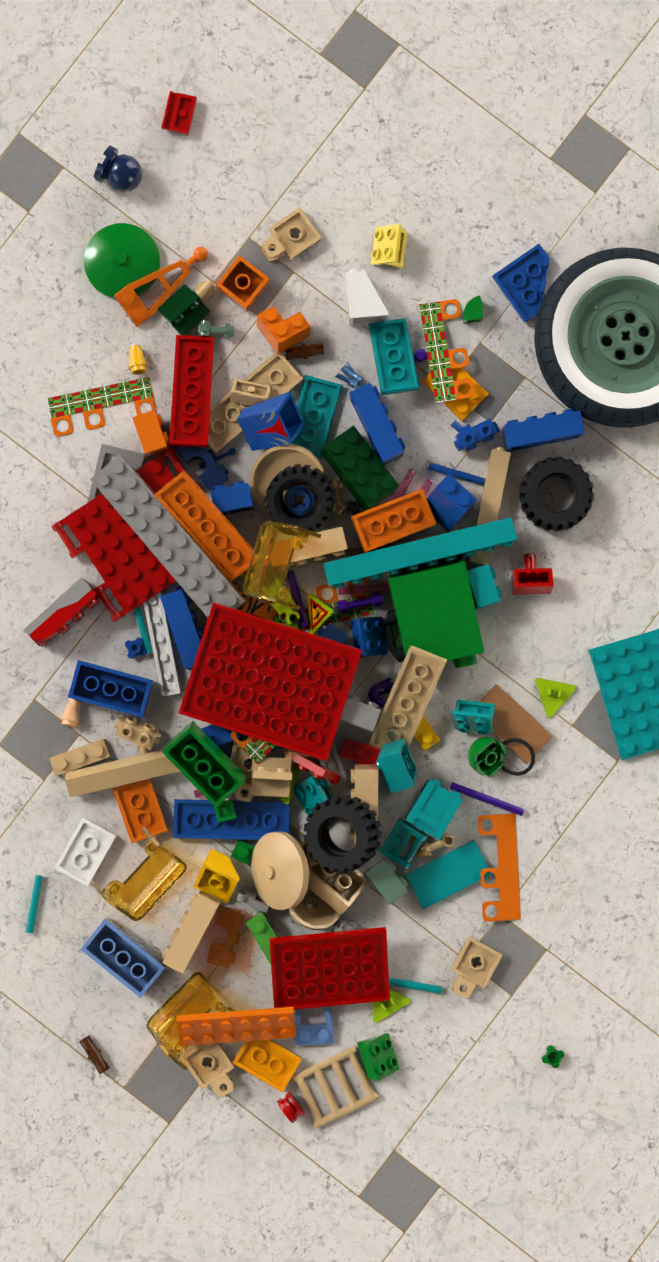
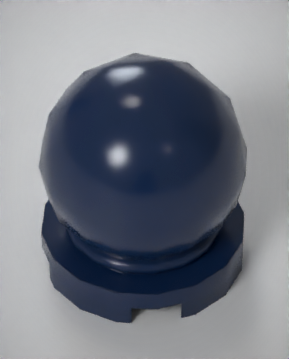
(120, 171)

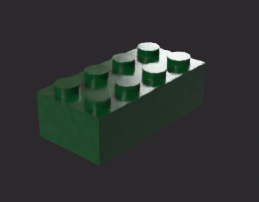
(359, 468)

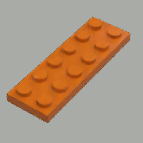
(206, 525)
(236, 1026)

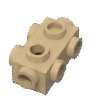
(137, 732)

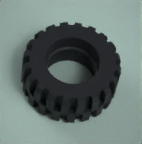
(556, 468)
(321, 843)

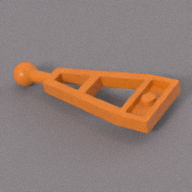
(134, 306)

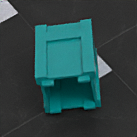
(434, 808)

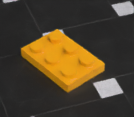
(461, 407)
(268, 1062)

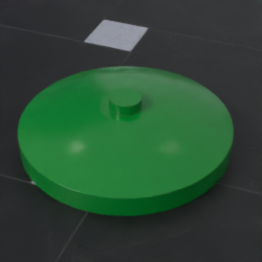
(119, 257)

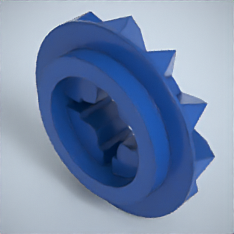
(299, 509)

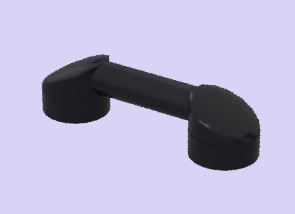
(390, 620)

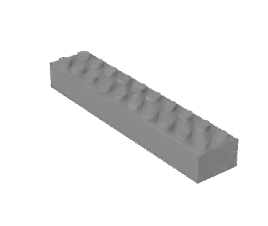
(165, 536)

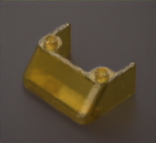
(272, 561)
(147, 882)
(194, 997)

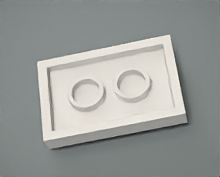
(85, 851)

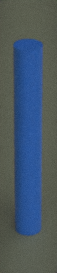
(456, 473)

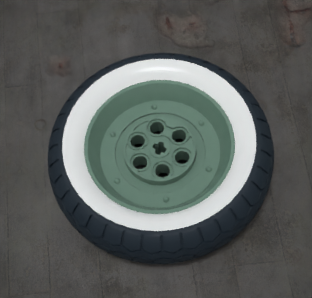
(574, 323)

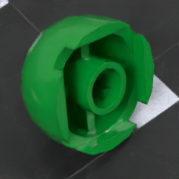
(486, 756)

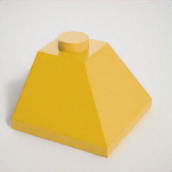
(217, 876)

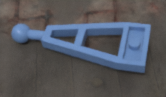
(314, 1033)

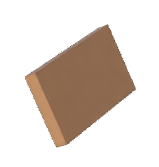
(514, 722)

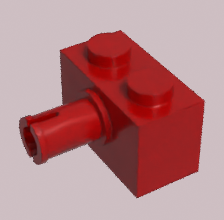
(531, 579)

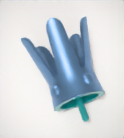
(353, 378)

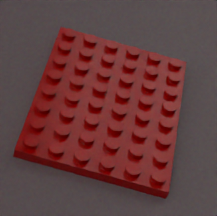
(270, 681)

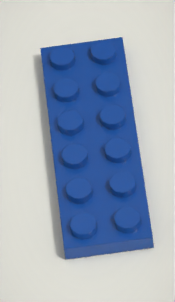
(253, 820)

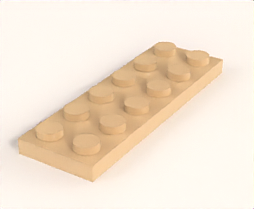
(223, 415)
(408, 697)

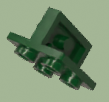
(184, 310)

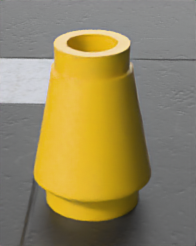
(136, 360)

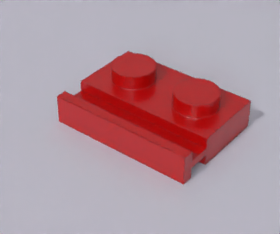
(179, 113)

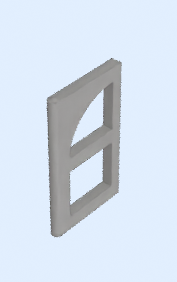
(134, 458)

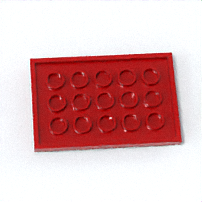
(330, 968)

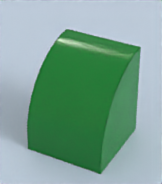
(473, 311)

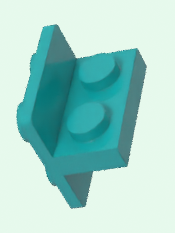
(473, 717)
(312, 793)

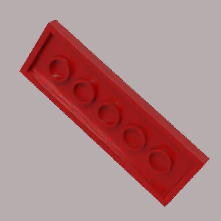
(191, 391)

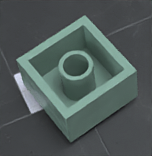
(386, 880)

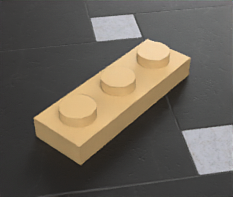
(79, 757)

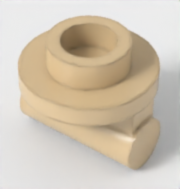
(205, 290)

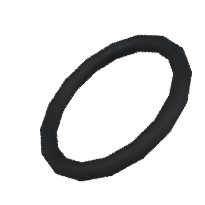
(532, 757)

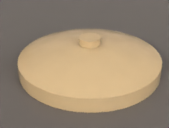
(276, 460)
(280, 870)

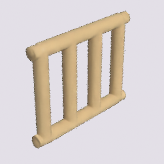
(316, 1070)

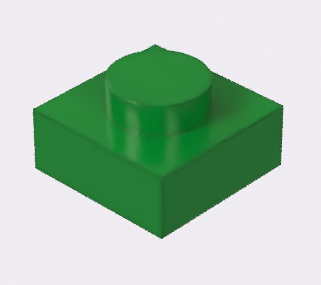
(225, 811)
(243, 851)

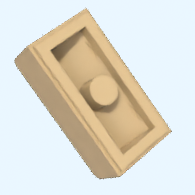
(249, 392)

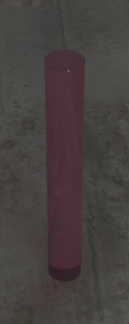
(363, 589)

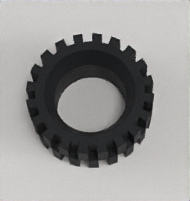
(318, 482)

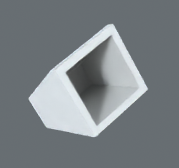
(363, 300)

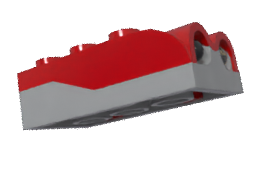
(63, 612)

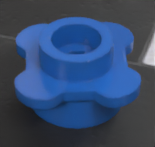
(130, 646)

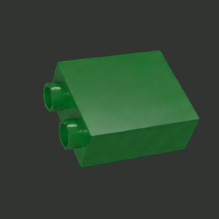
(437, 612)

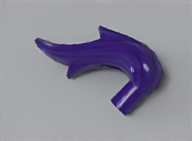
(379, 689)

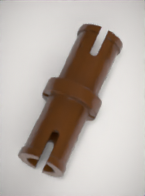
(304, 351)
(94, 1054)

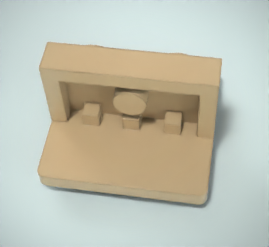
(271, 777)

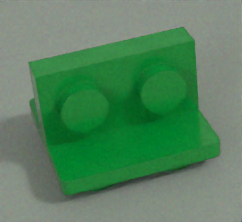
(378, 1056)

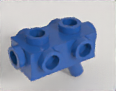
(470, 436)

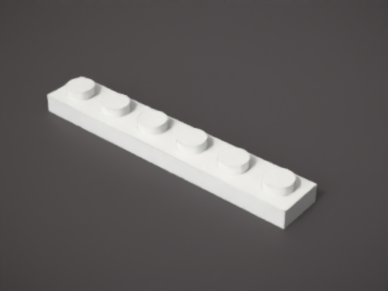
(162, 646)

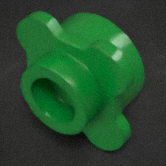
(555, 1061)

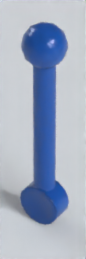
(232, 451)

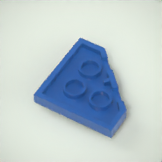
(525, 282)

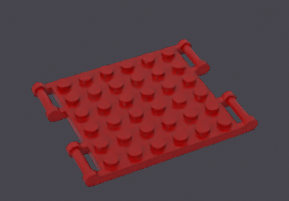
(115, 548)

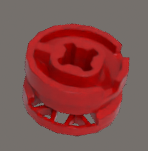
(289, 1108)

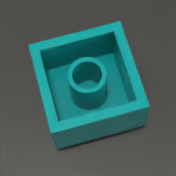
(483, 586)
(397, 765)

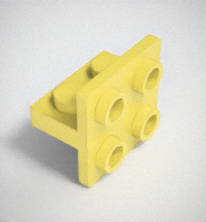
(389, 246)

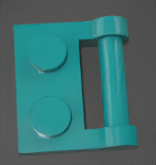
(397, 840)

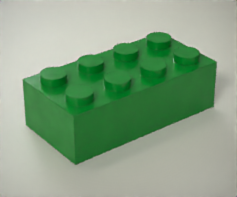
(204, 764)

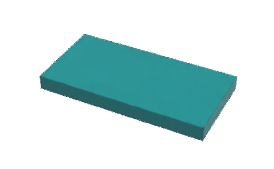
(393, 356)
(317, 408)
(447, 874)

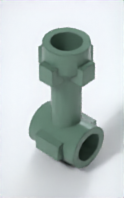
(205, 329)

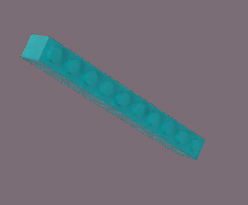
(419, 552)

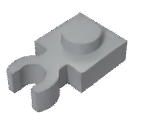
(253, 900)

